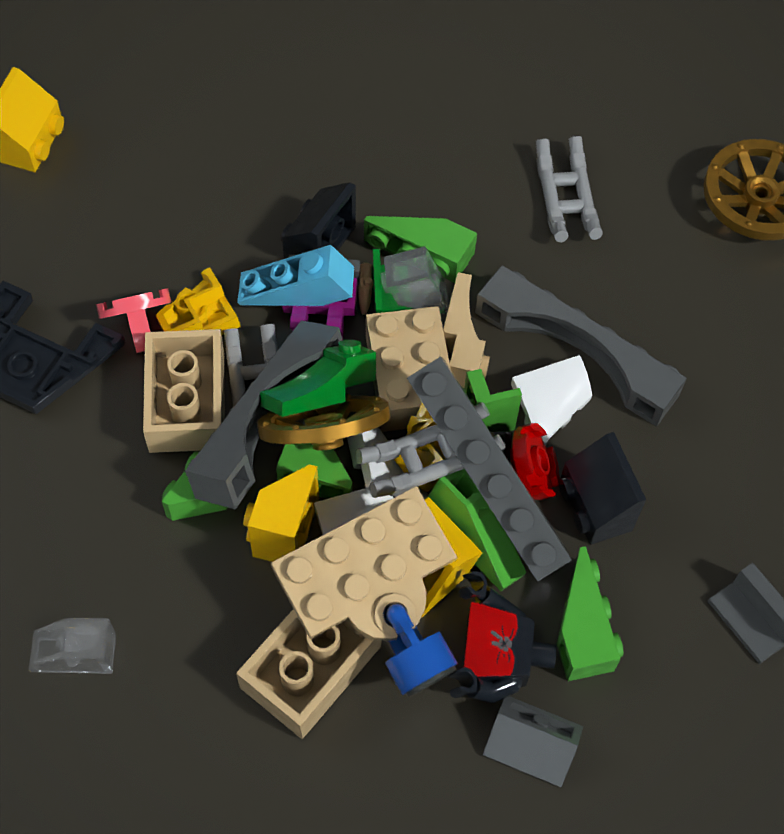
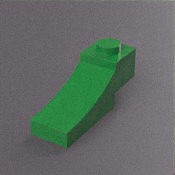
(323, 382)

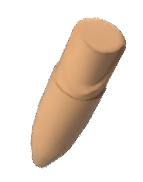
(365, 287)

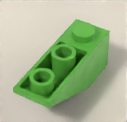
(445, 240)
(470, 512)
(585, 633)

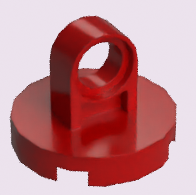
(534, 462)

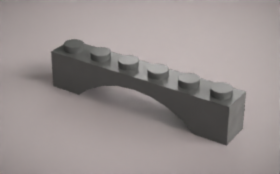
(643, 381)
(224, 466)
(489, 468)

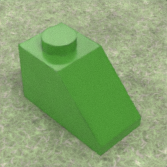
(332, 476)

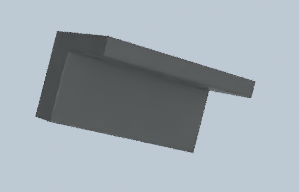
(752, 612)
(533, 741)

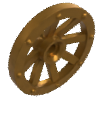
(758, 195)
(326, 425)

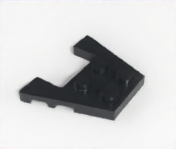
(40, 370)

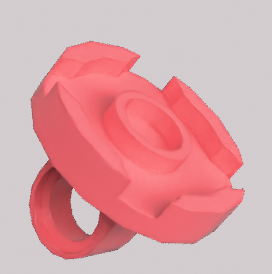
(136, 314)

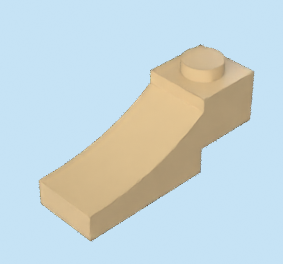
(460, 334)

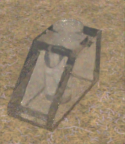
(415, 280)
(74, 646)

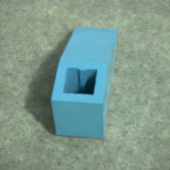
(300, 280)

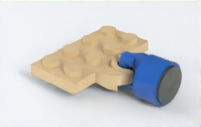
(374, 580)

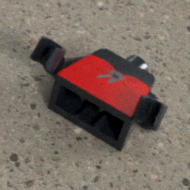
(497, 645)

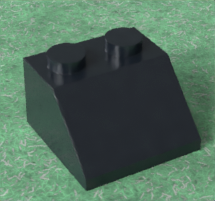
(322, 221)
(602, 490)

